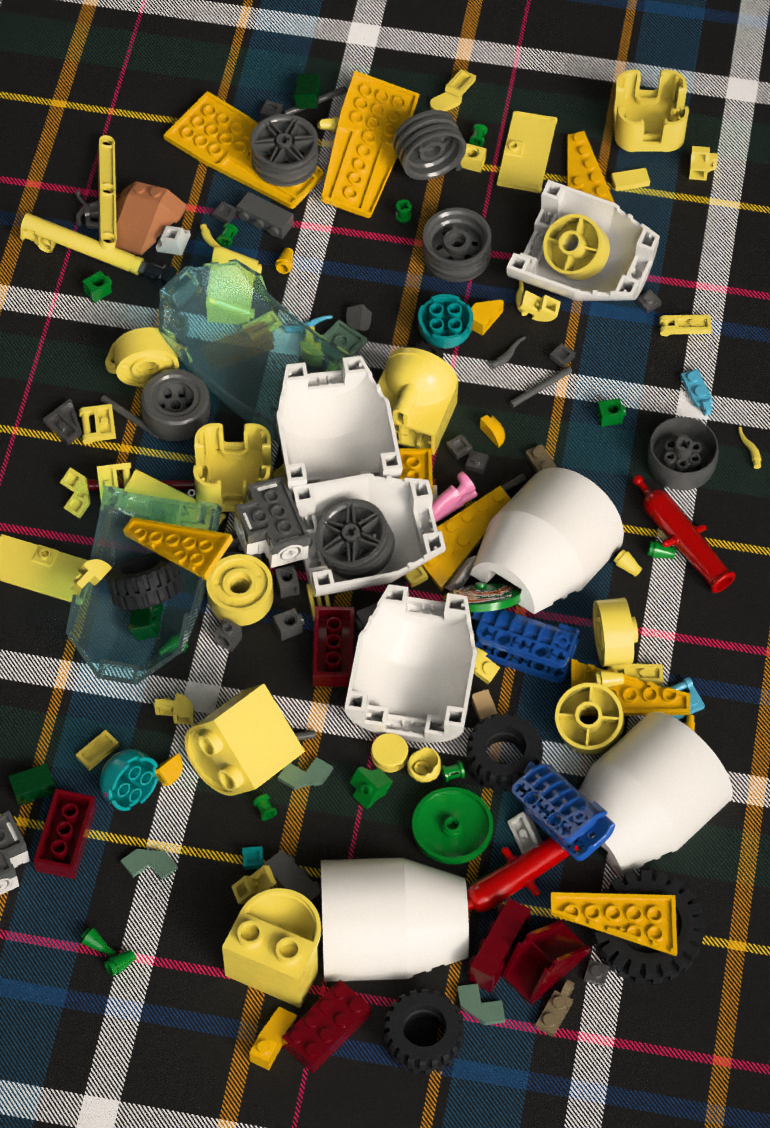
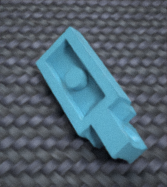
(697, 390)

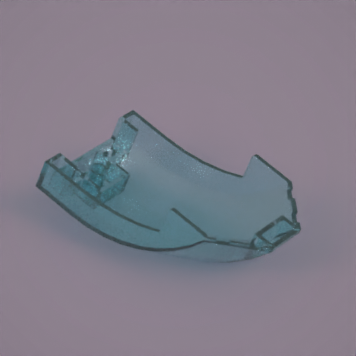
(239, 338)
(99, 626)

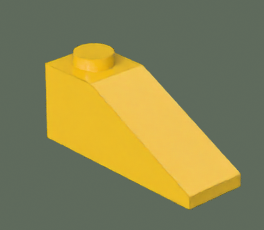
(270, 1038)

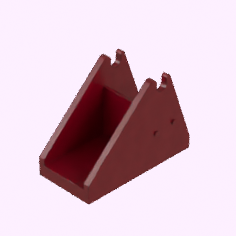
(543, 960)

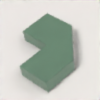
(314, 775)
(141, 859)
(487, 1012)

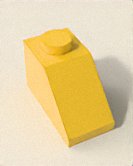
(486, 314)

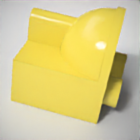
(420, 396)
(242, 743)
(275, 945)

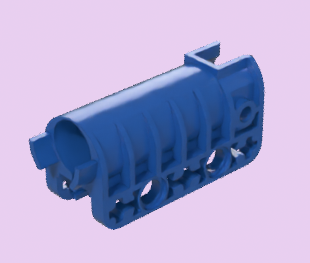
(526, 640)
(569, 810)

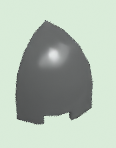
(358, 317)

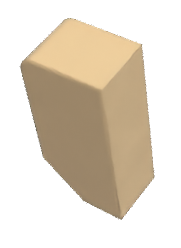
(483, 705)

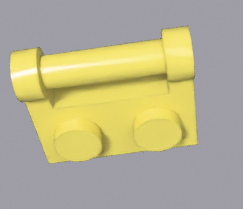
(103, 420)
(108, 475)

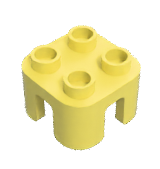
(650, 117)
(228, 467)

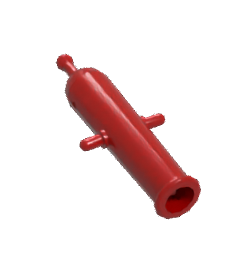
(685, 536)
(514, 875)

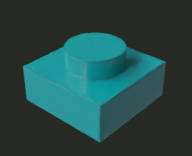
(252, 857)

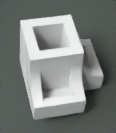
(173, 240)

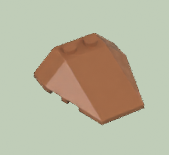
(143, 216)

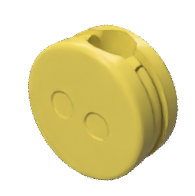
(389, 752)

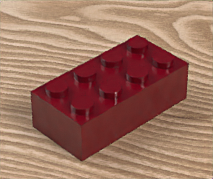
(333, 646)
(65, 834)
(499, 945)
(326, 1026)

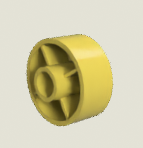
(588, 256)
(142, 355)
(236, 575)
(614, 632)
(594, 737)

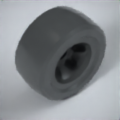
(176, 420)
(689, 440)

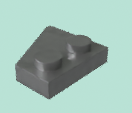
(64, 422)

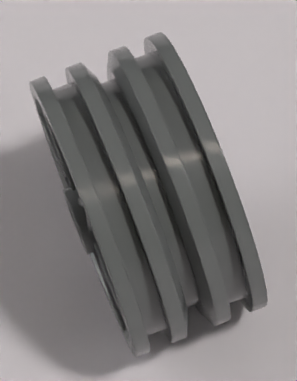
(285, 140)
(429, 144)
(456, 254)
(355, 539)

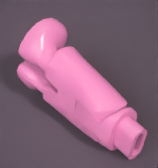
(453, 497)

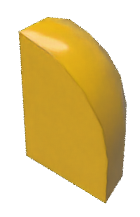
(493, 429)
(169, 770)

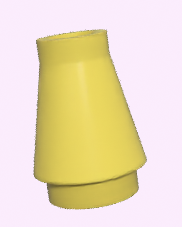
(626, 562)
(608, 678)

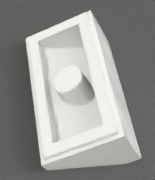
(461, 575)
(524, 832)

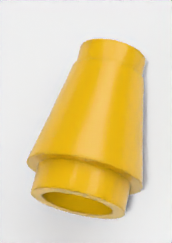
(285, 261)

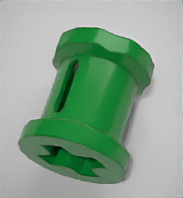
(477, 137)
(403, 211)
(227, 235)
(452, 771)
(264, 806)

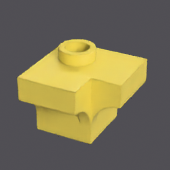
(701, 162)

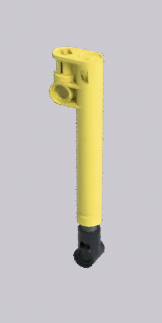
(47, 234)

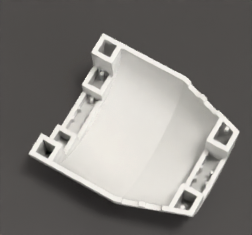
(629, 259)
(335, 425)
(406, 509)
(550, 537)
(413, 668)
(657, 790)
(390, 918)

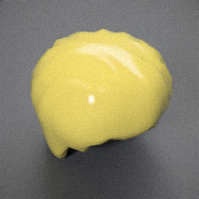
(424, 765)

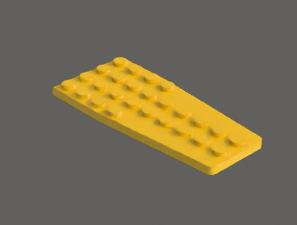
(222, 140)
(363, 143)

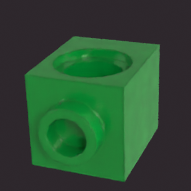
(97, 286)
(604, 413)

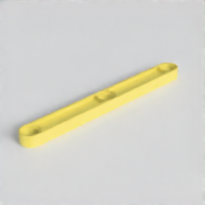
(107, 201)

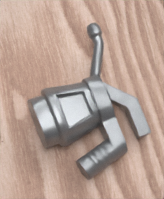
(91, 211)

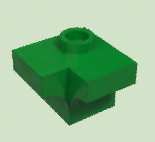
(370, 785)

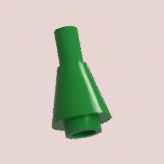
(93, 939)

